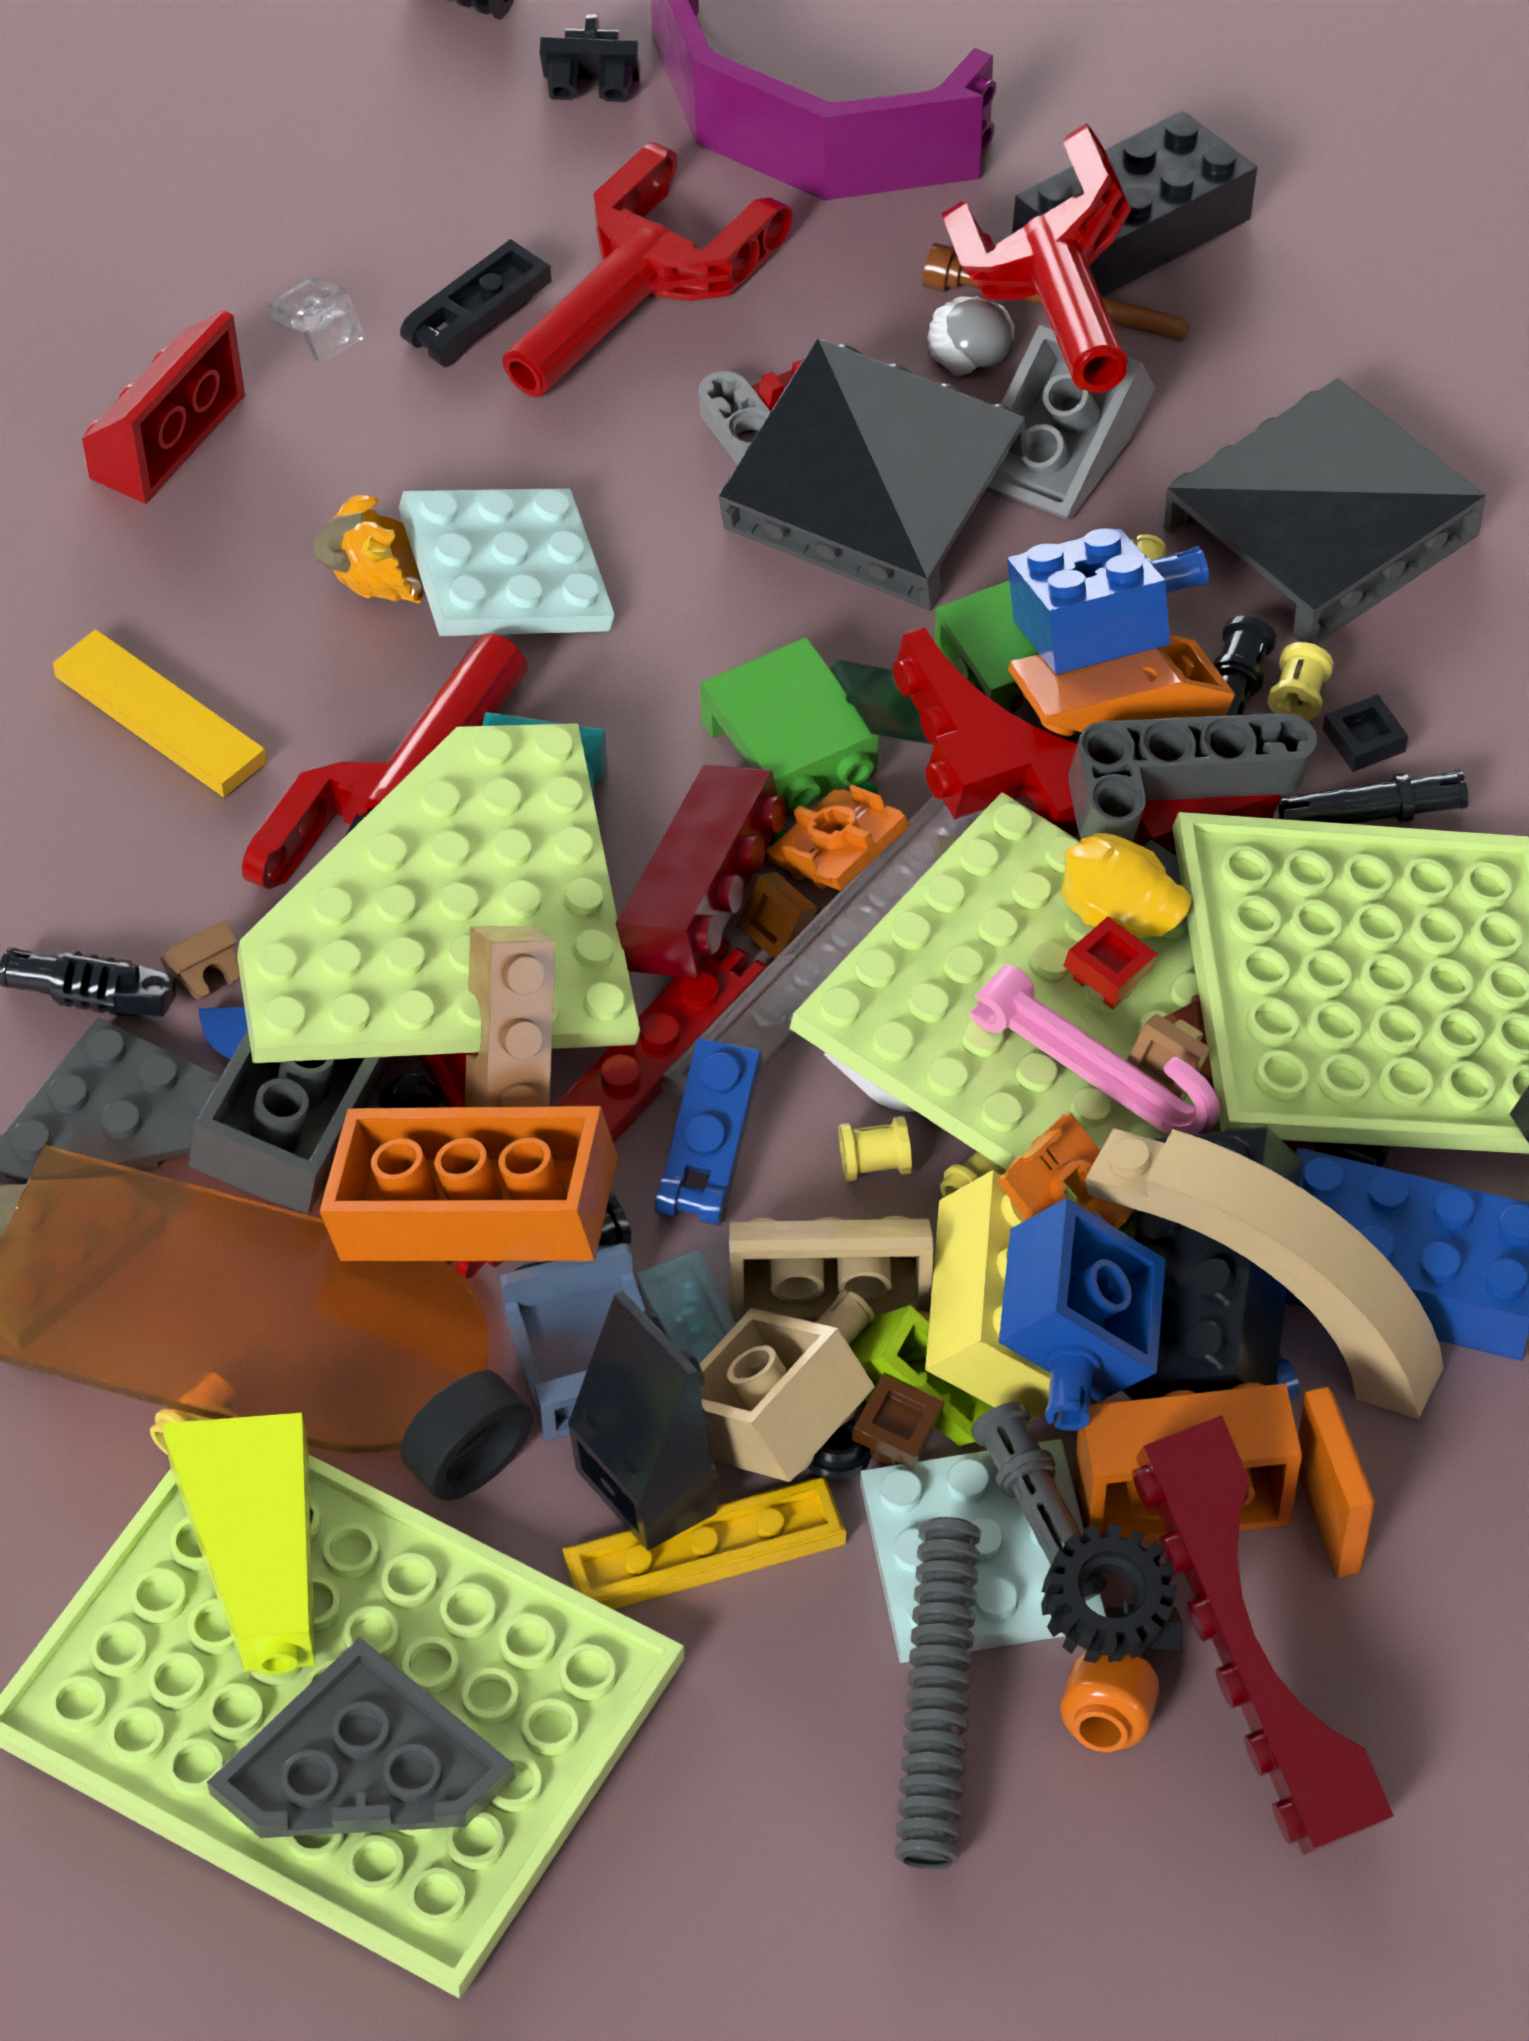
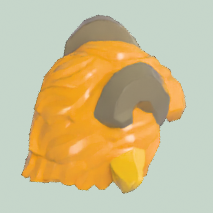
(369, 552)

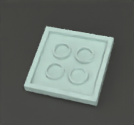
(505, 562)
(1009, 1560)

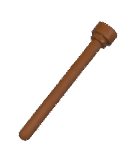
(945, 271)

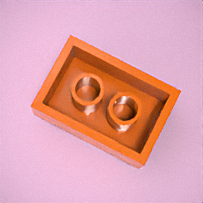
(1259, 1425)

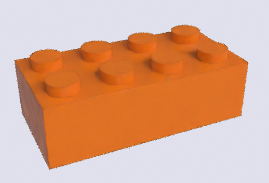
(470, 1184)

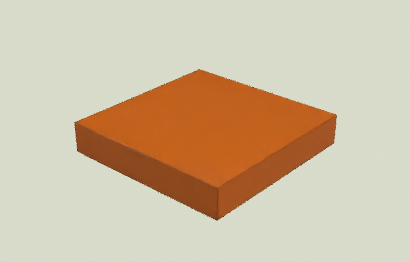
(1334, 1482)

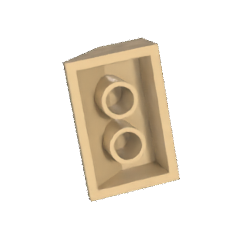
(806, 1264)

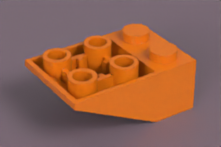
(1145, 685)

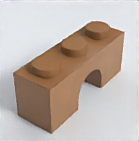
(514, 990)

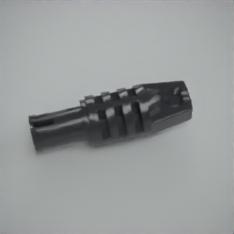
(90, 982)

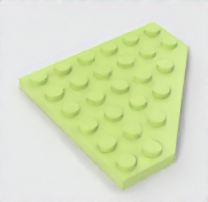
(379, 931)

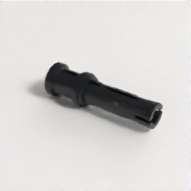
(1241, 662)

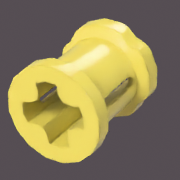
(1301, 681)
(875, 1148)

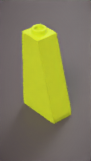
(252, 1522)

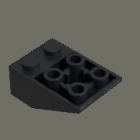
(644, 1428)

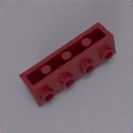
(700, 871)

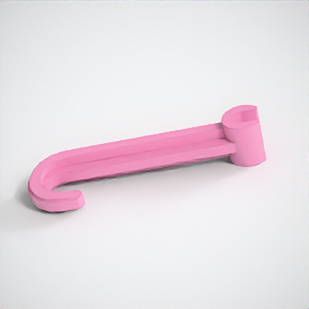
(1011, 1003)

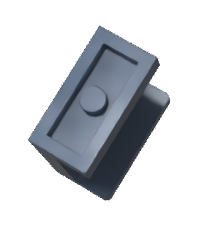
(555, 1324)

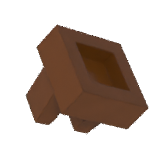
(775, 913)
(897, 1422)

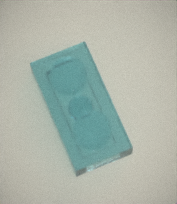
(687, 1303)

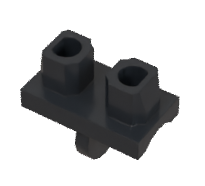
(590, 55)

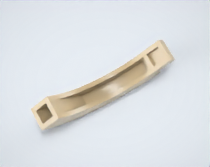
(1297, 1242)

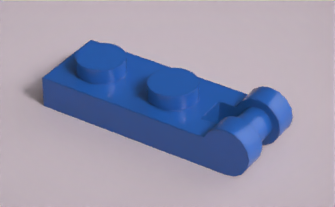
(709, 1130)

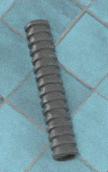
(938, 1693)

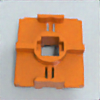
(837, 837)
(1058, 1156)

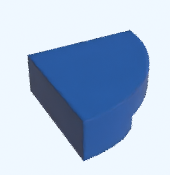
(223, 1028)

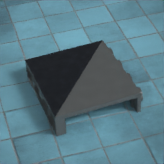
(869, 471)
(1330, 506)

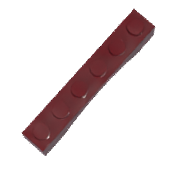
(1319, 1775)

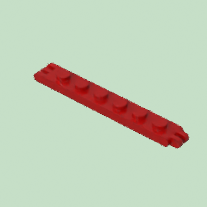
(632, 1075)

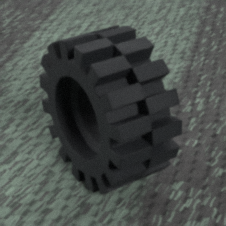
(1119, 1556)

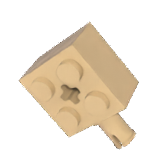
(784, 1387)

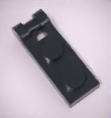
(475, 302)

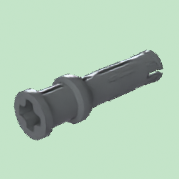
(1029, 1471)

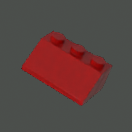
(167, 410)

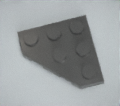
(112, 1103)
(360, 1757)

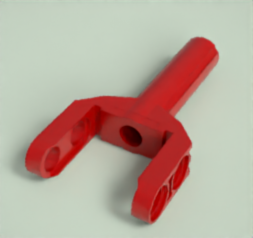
(1053, 261)
(641, 262)
(349, 788)

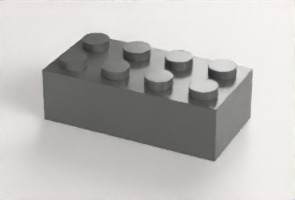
(280, 1123)

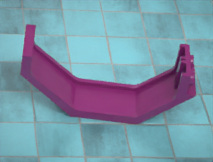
(821, 143)

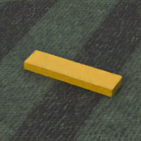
(160, 713)
(730, 1543)

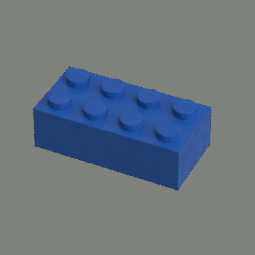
(1448, 1242)

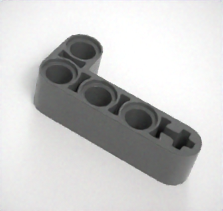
(1260, 752)

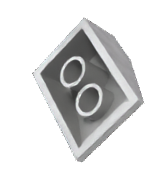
(1068, 430)

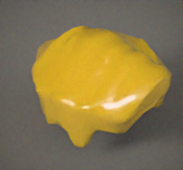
(1122, 882)

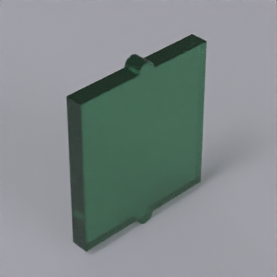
(879, 701)

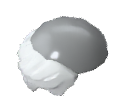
(970, 334)

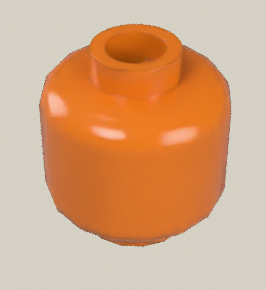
(1109, 1702)

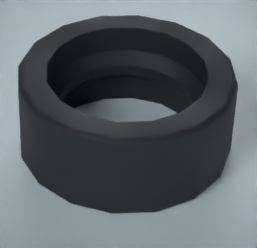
(466, 1435)

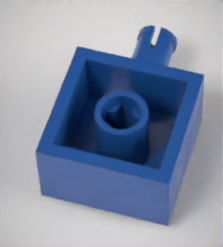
(1097, 597)
(1081, 1307)

